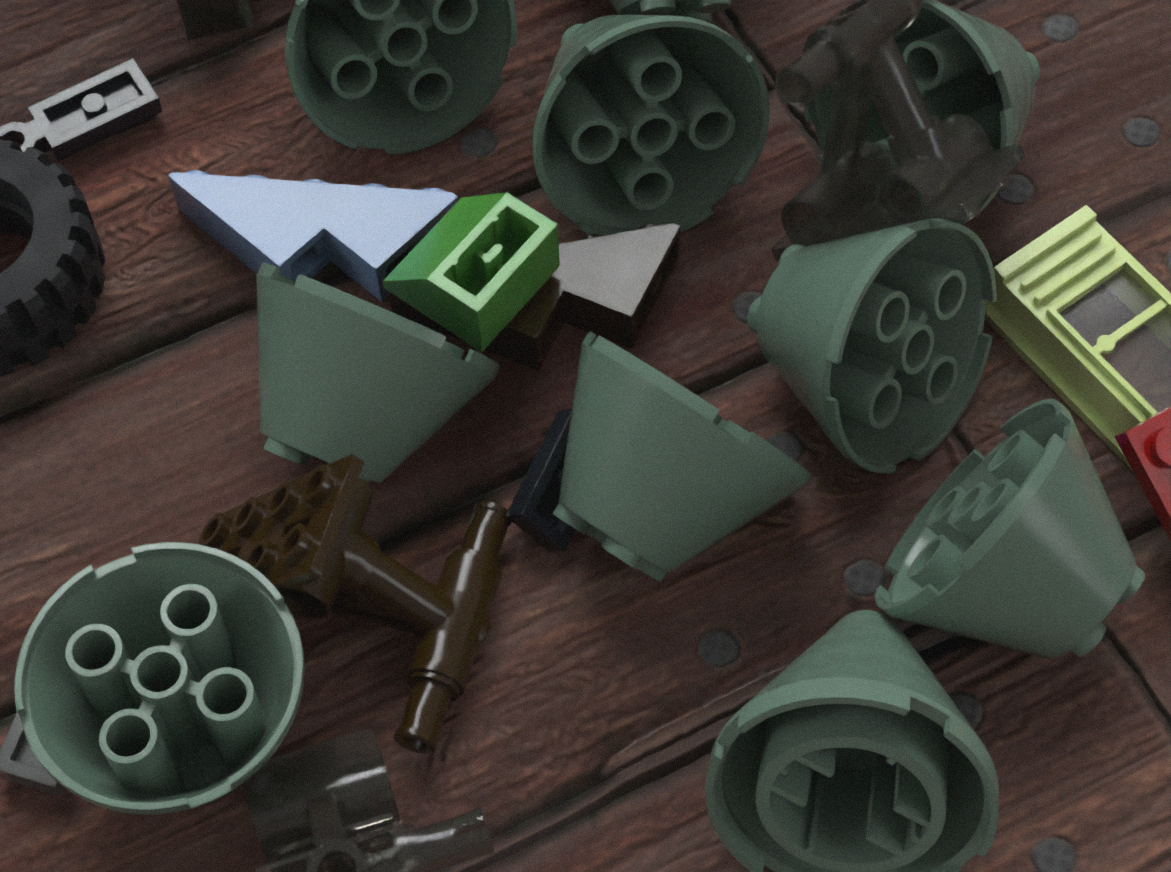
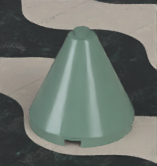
(853, 764)

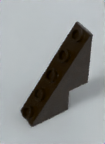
(600, 288)

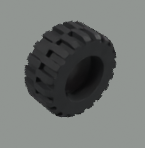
(61, 266)

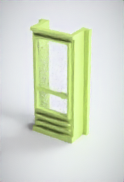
(1088, 324)

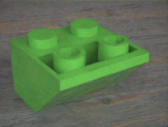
(478, 266)

